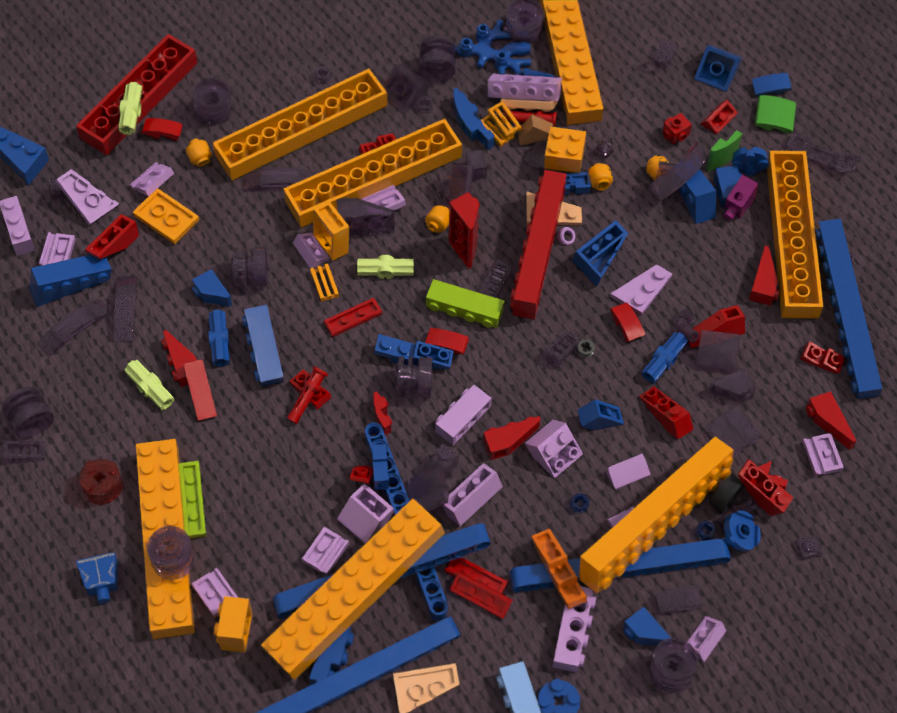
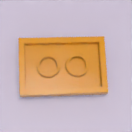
(166, 216)

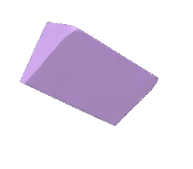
(310, 250)
(628, 471)
(706, 637)

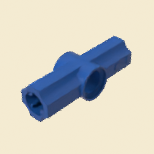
(219, 338)
(664, 357)

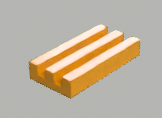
(511, 130)
(500, 142)
(320, 270)

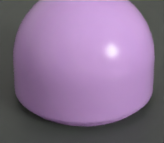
(560, 235)

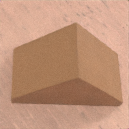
(534, 130)

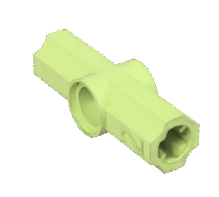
(130, 108)
(385, 267)
(149, 384)

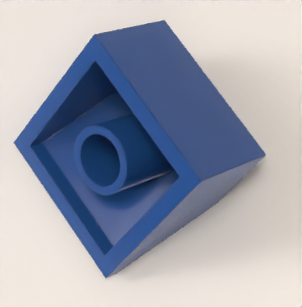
(718, 67)

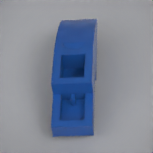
(468, 120)
(393, 348)
(332, 657)

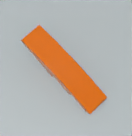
(558, 568)

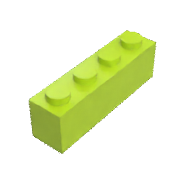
(464, 303)

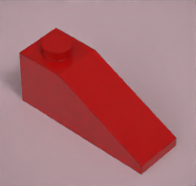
(114, 238)
(766, 281)
(829, 417)

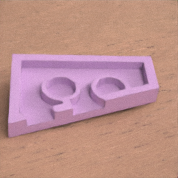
(87, 199)
(642, 289)

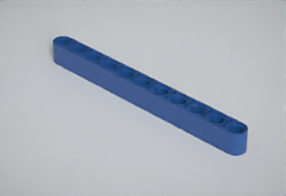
(399, 494)
(444, 550)
(656, 559)
(368, 669)

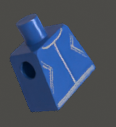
(99, 575)

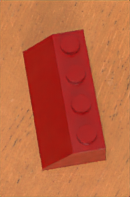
(464, 227)

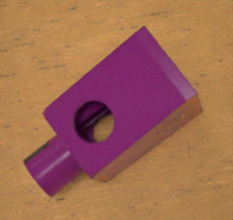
(740, 198)

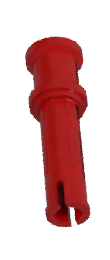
(523, 116)
(311, 386)

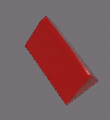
(719, 117)

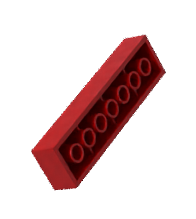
(156, 74)
(538, 244)

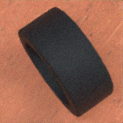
(727, 493)

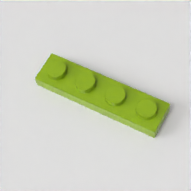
(192, 499)

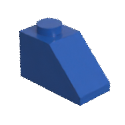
(725, 180)
(210, 289)
(600, 415)
(644, 629)

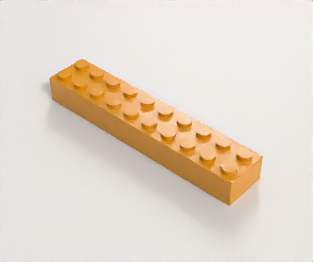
(572, 61)
(300, 124)
(375, 170)
(794, 235)
(162, 506)
(655, 515)
(353, 588)

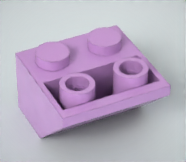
(554, 447)
(365, 513)

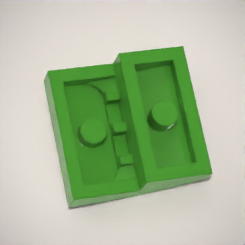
(775, 113)
(722, 151)

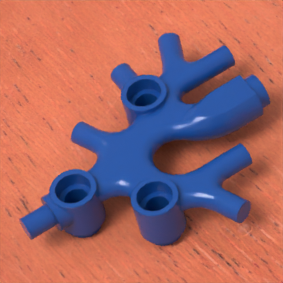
(501, 57)

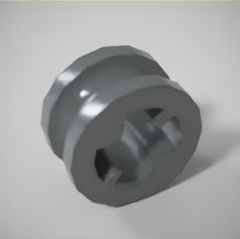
(583, 343)

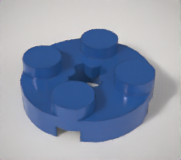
(752, 160)
(733, 533)
(558, 688)

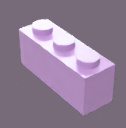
(16, 225)
(462, 414)
(472, 494)

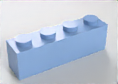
(517, 689)

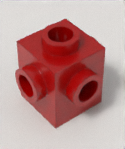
(676, 128)

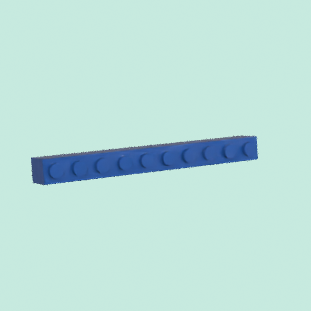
(848, 309)

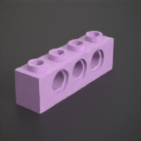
(524, 87)
(567, 659)

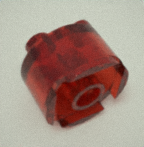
(101, 481)

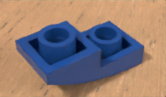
(772, 83)

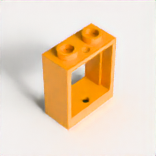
(331, 230)

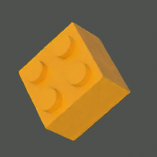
(565, 149)
(234, 624)

